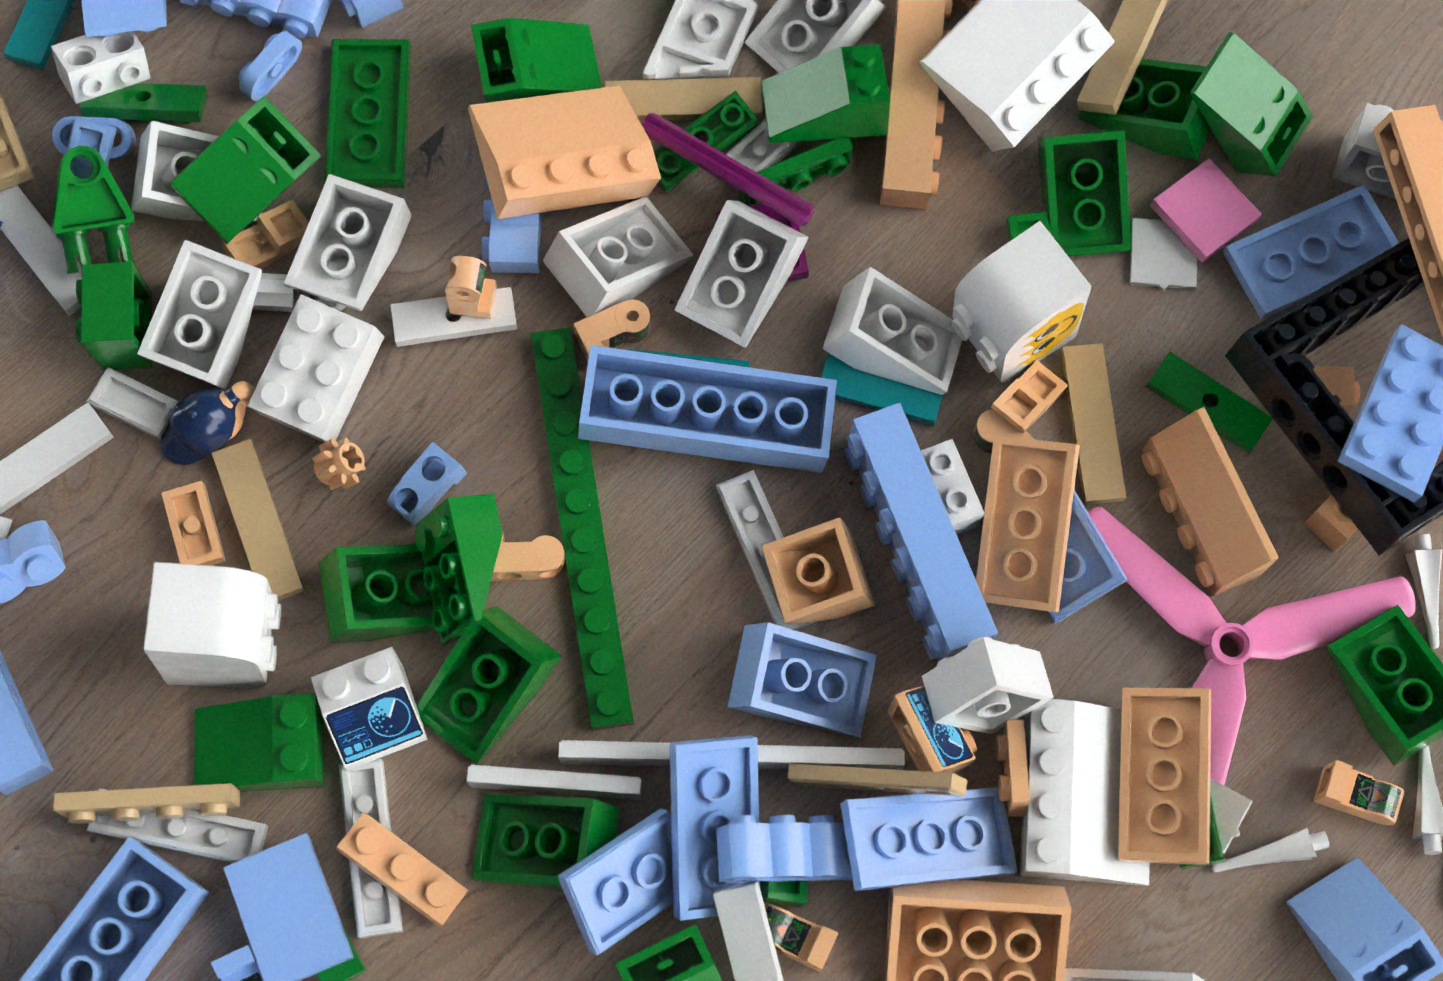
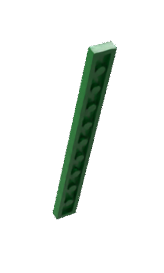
(582, 531)

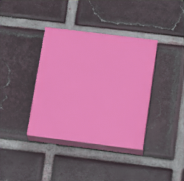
(1205, 210)

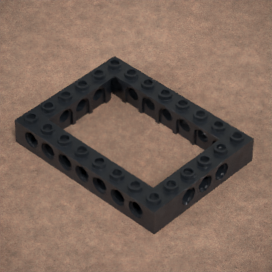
(1282, 378)

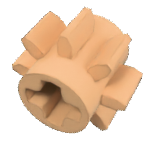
(339, 463)

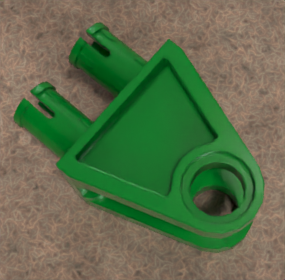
(90, 205)

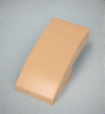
(271, 239)
(1029, 396)

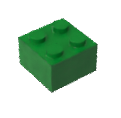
(113, 314)

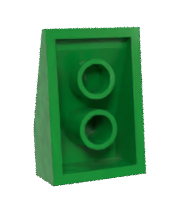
(829, 97)
(1159, 110)
(1086, 191)
(375, 592)
(486, 683)
(1393, 683)
(261, 743)
(538, 837)

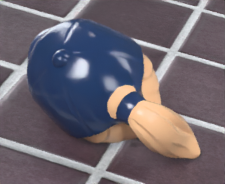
(205, 422)

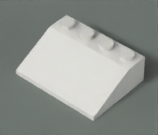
(1014, 63)
(1074, 796)

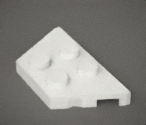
(700, 39)

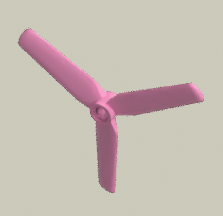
(1270, 635)

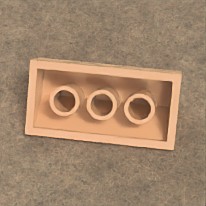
(1208, 503)

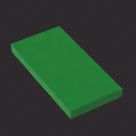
(368, 111)

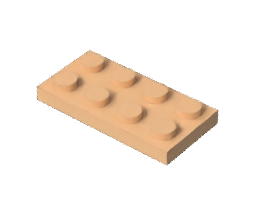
(1026, 522)
(1165, 775)

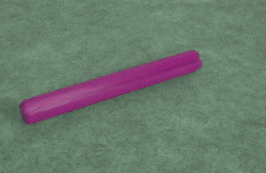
(728, 169)

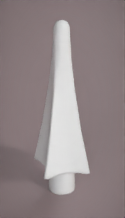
(1425, 570)
(1429, 808)
(1290, 848)

